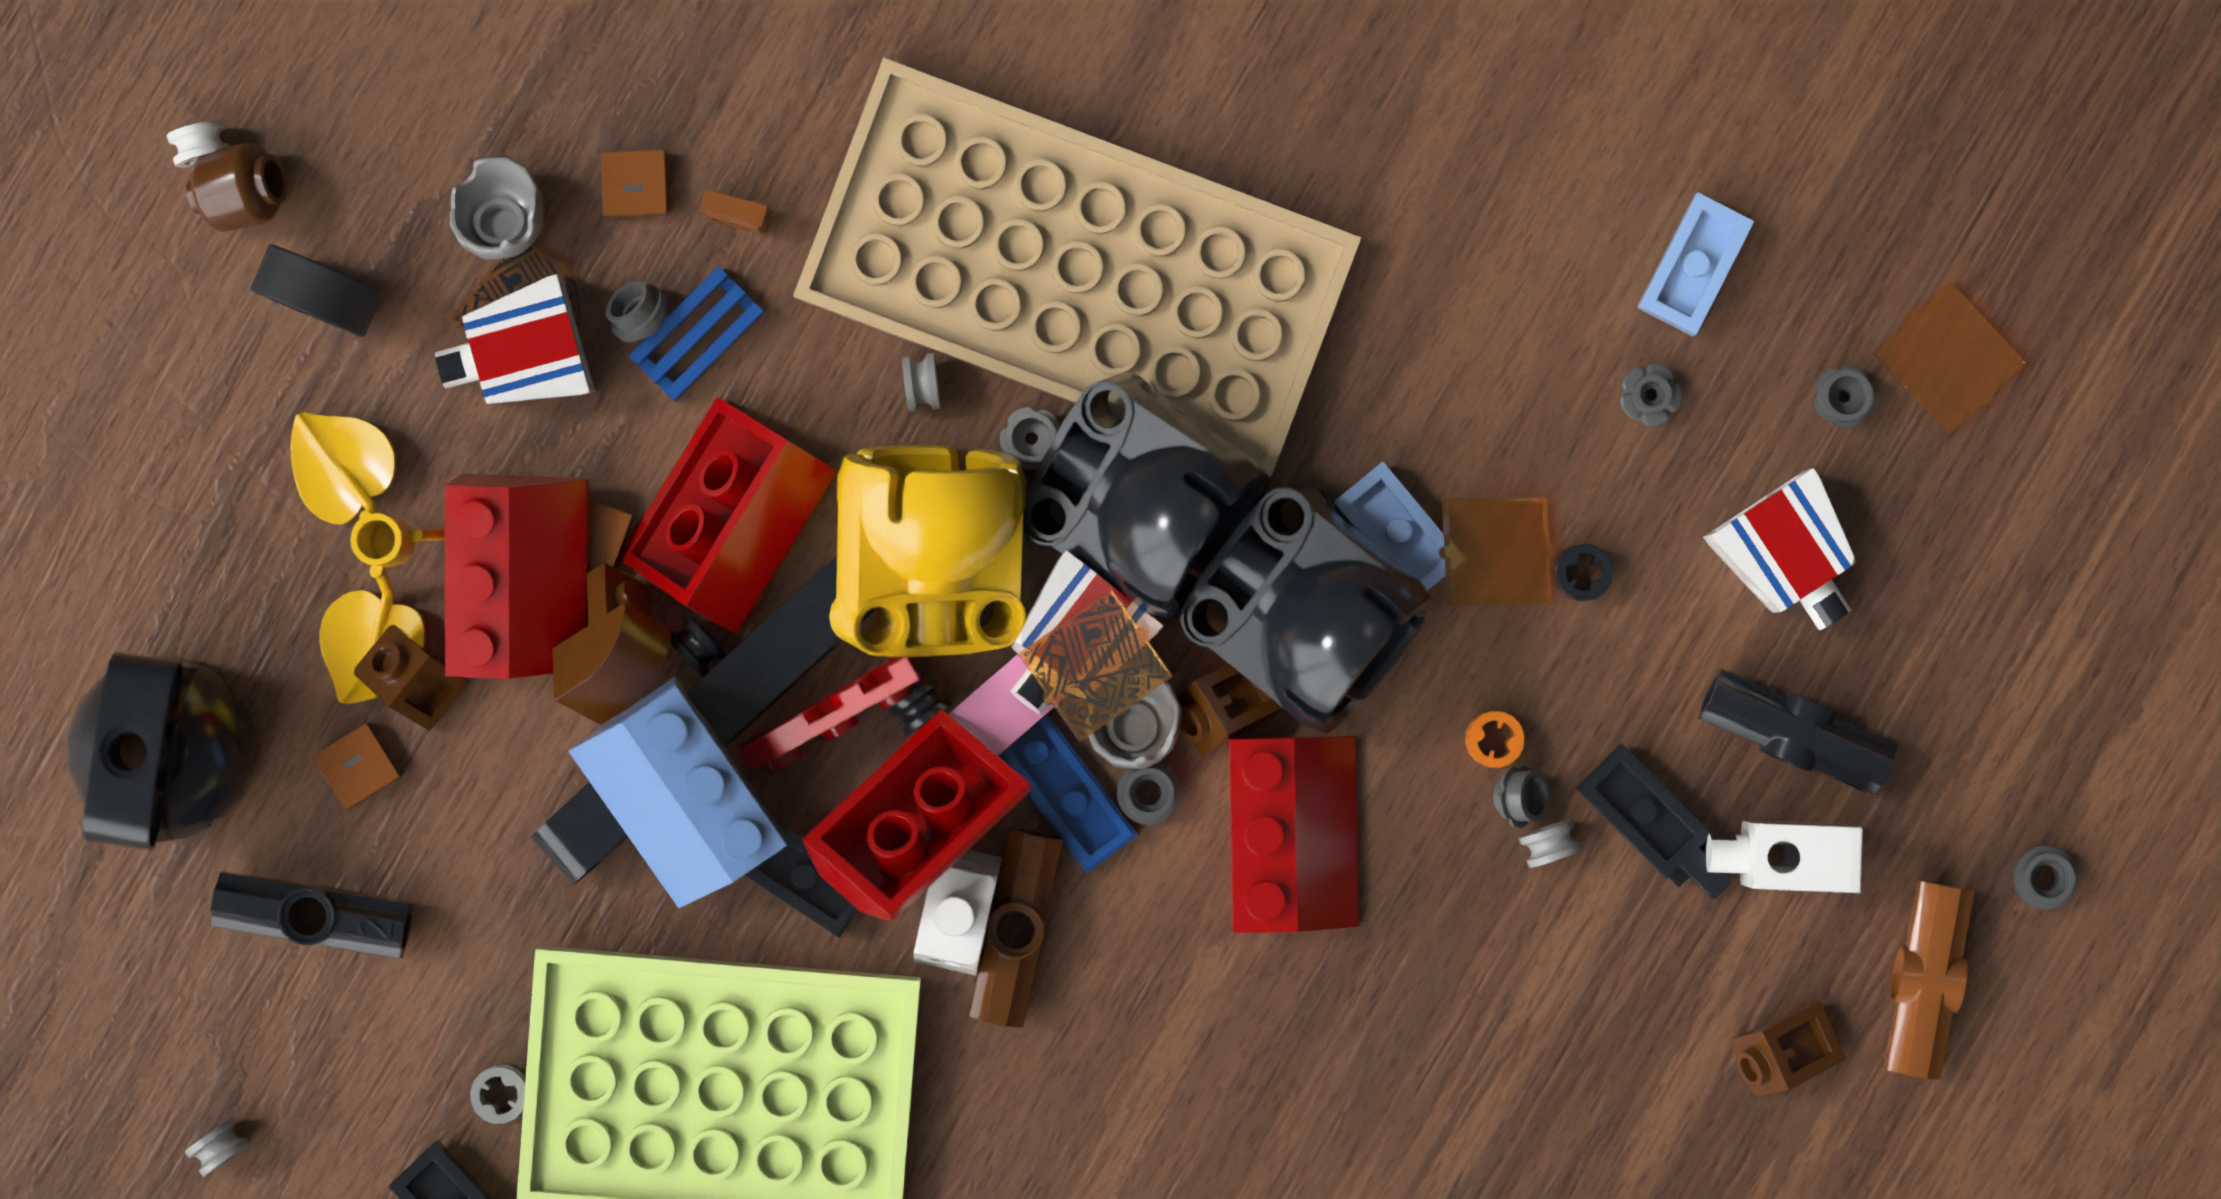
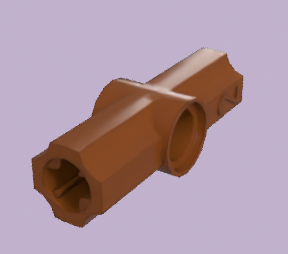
(1928, 980)

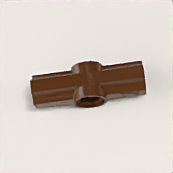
(1010, 968)

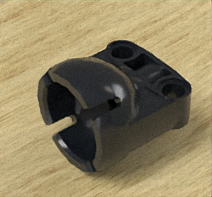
(1141, 493)
(1307, 608)
(195, 744)

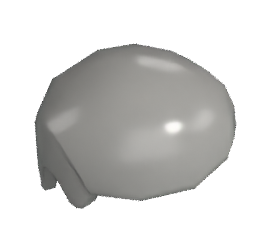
(497, 209)
(1141, 732)

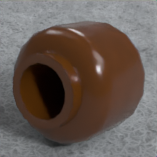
(236, 187)

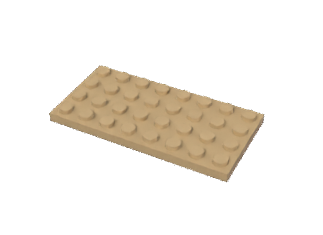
(1073, 261)

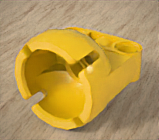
(929, 550)

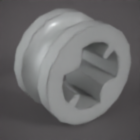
(921, 382)
(1550, 843)
(491, 1110)
(217, 1147)

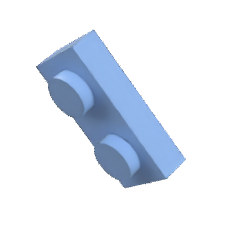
(1695, 264)
(1395, 523)

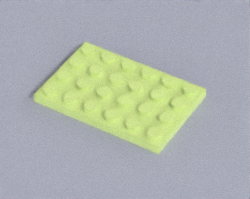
(714, 1079)

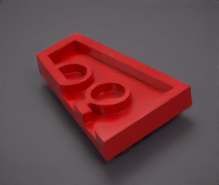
(831, 714)

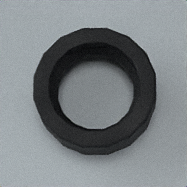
(316, 290)

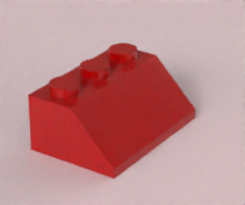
(726, 515)
(513, 572)
(913, 818)
(1292, 834)

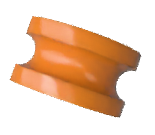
(1513, 744)

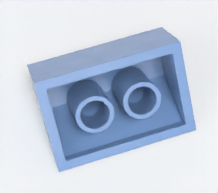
(679, 795)

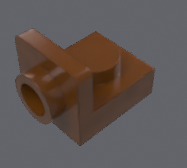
(409, 678)
(1222, 707)
(1787, 1050)

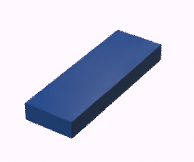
(1068, 794)

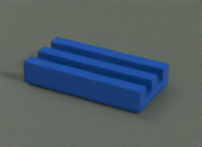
(658, 371)

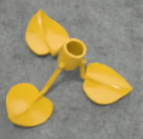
(337, 473)

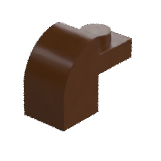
(618, 652)

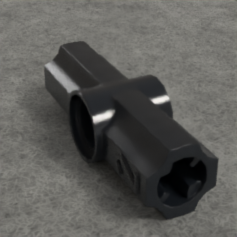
(1798, 731)
(272, 910)

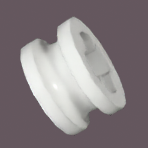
(196, 141)

